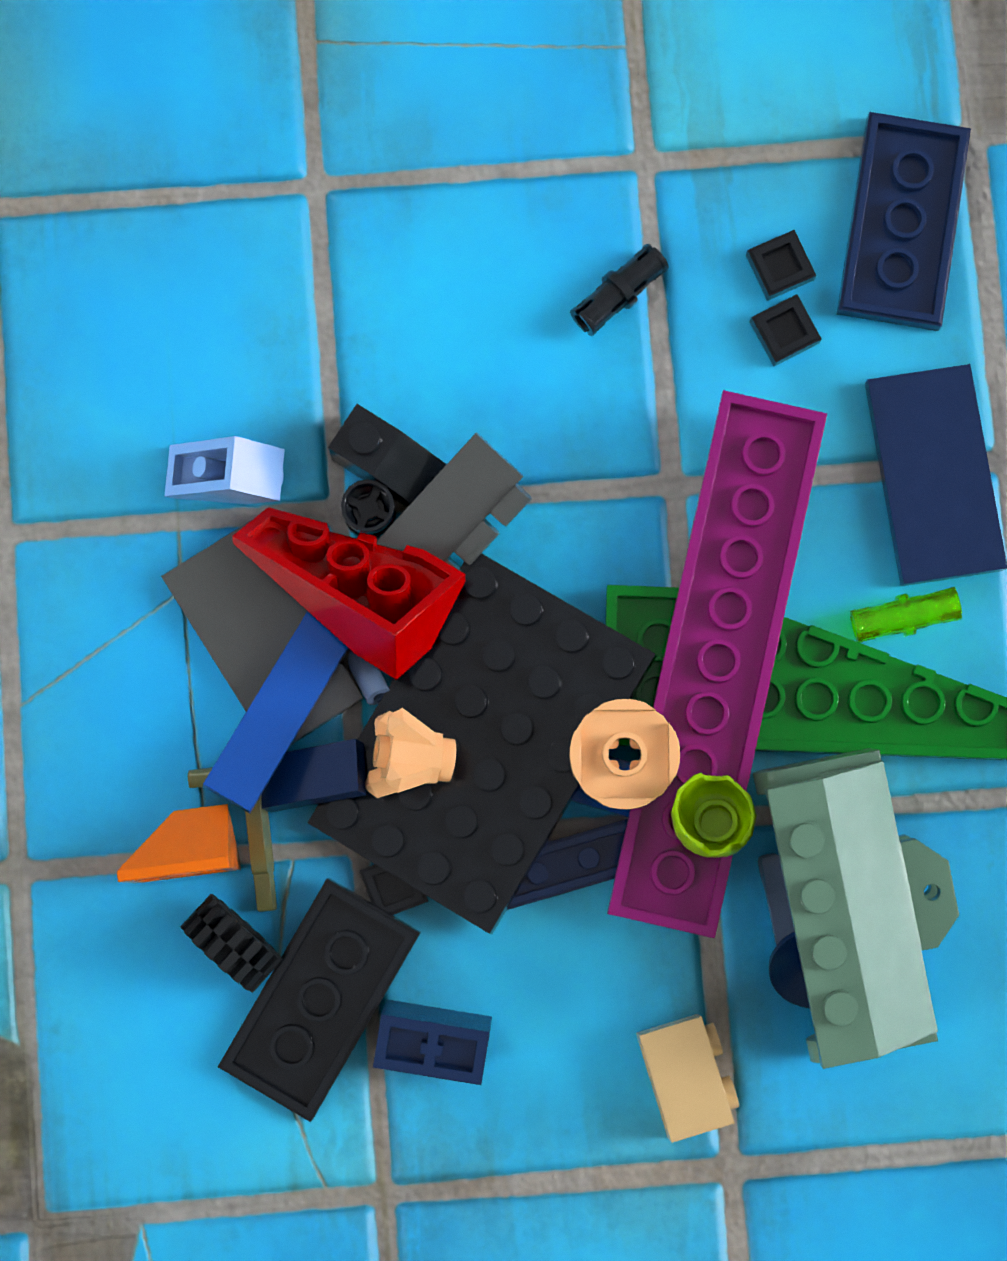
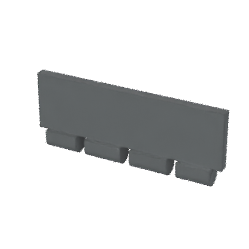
(455, 503)

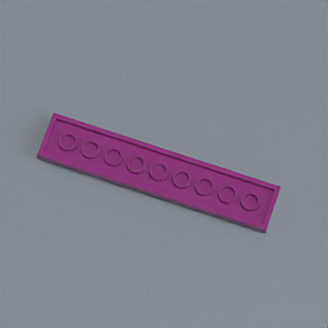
(721, 645)

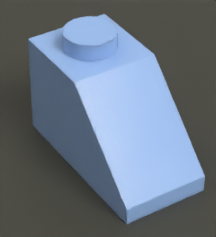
(225, 471)

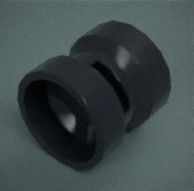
(364, 502)

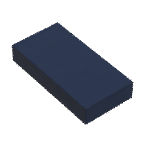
(317, 776)

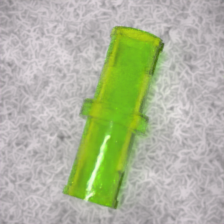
(906, 615)

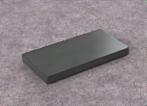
(248, 624)

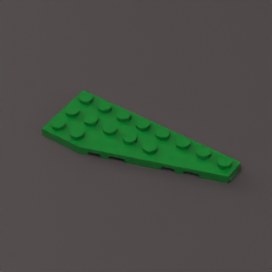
(836, 691)

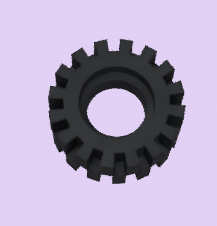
(231, 943)

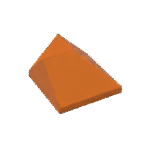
(185, 846)

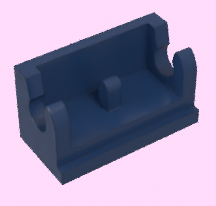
(432, 1042)

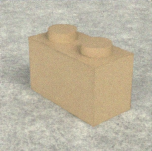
(687, 1078)

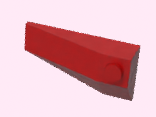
(368, 595)

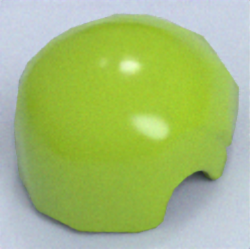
(713, 815)

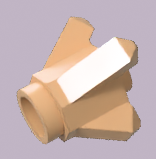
(408, 755)

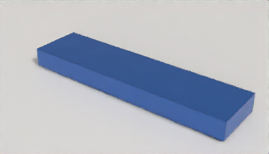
(276, 714)

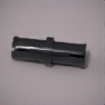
(619, 289)

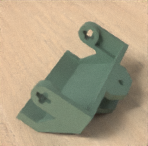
(857, 905)

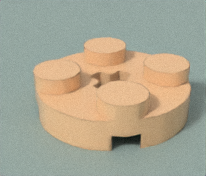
(646, 731)

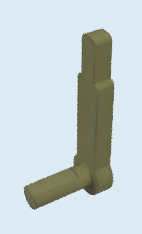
(259, 847)

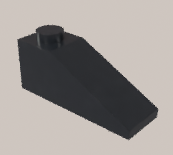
(384, 454)

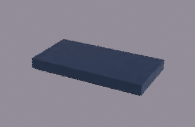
(904, 221)
(935, 475)

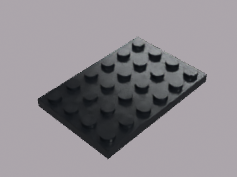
(511, 689)

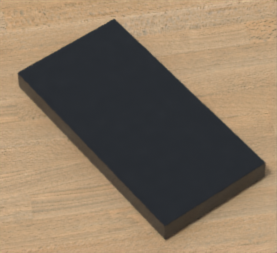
(319, 999)

